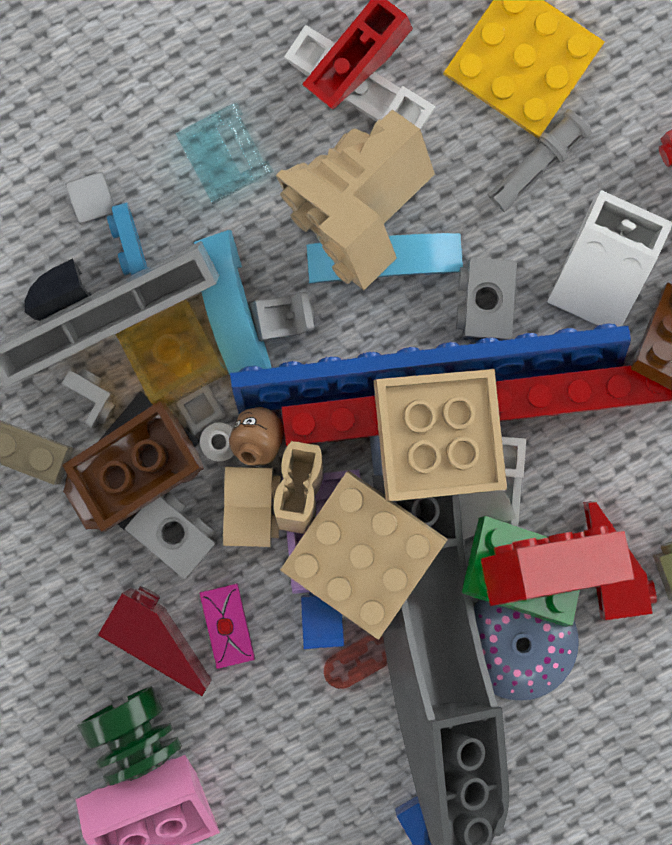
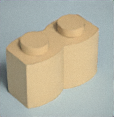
(301, 481)
(249, 506)

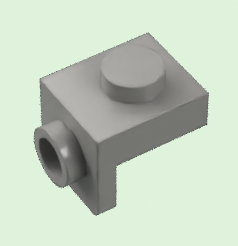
(283, 316)
(89, 386)

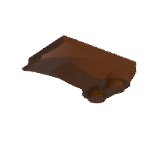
(130, 468)

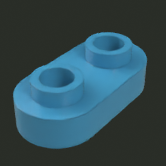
(123, 226)

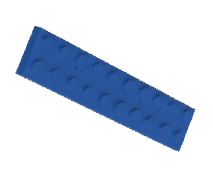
(353, 378)

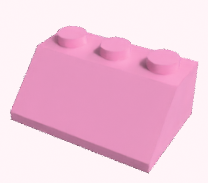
(150, 810)

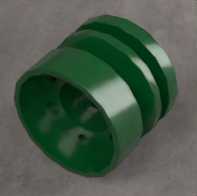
(130, 737)

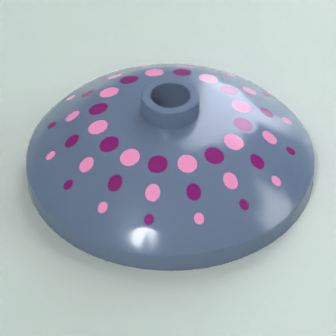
(530, 672)

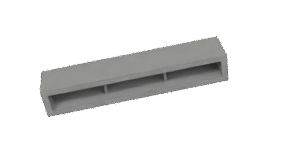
(106, 313)

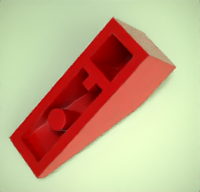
(359, 52)
(626, 597)

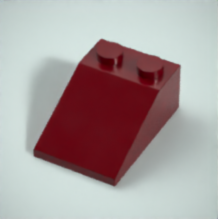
(151, 635)

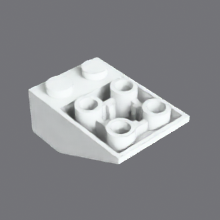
(609, 260)

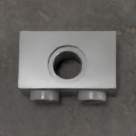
(500, 280)
(149, 530)

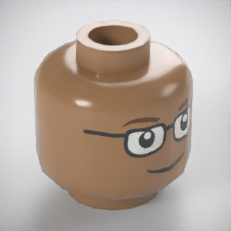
(256, 436)

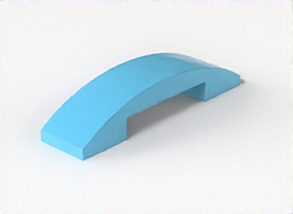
(414, 253)
(229, 308)

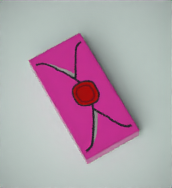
(227, 626)

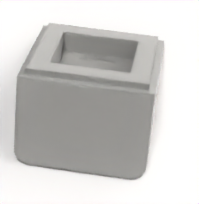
(90, 197)

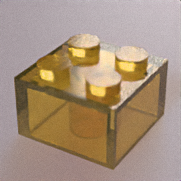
(172, 353)

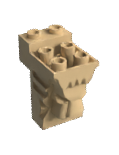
(356, 191)

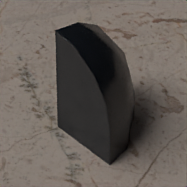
(55, 291)

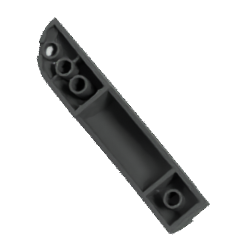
(446, 693)

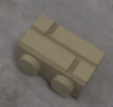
(33, 453)

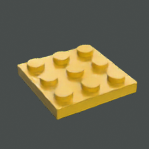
(524, 60)

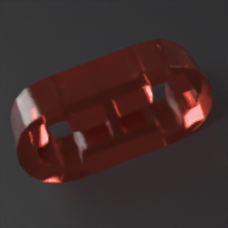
(350, 653)

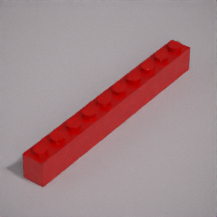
(516, 401)

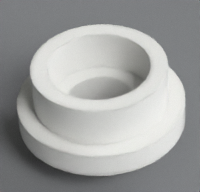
(206, 442)

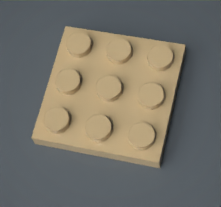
(440, 434)
(363, 554)

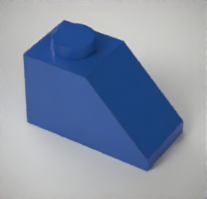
(320, 623)

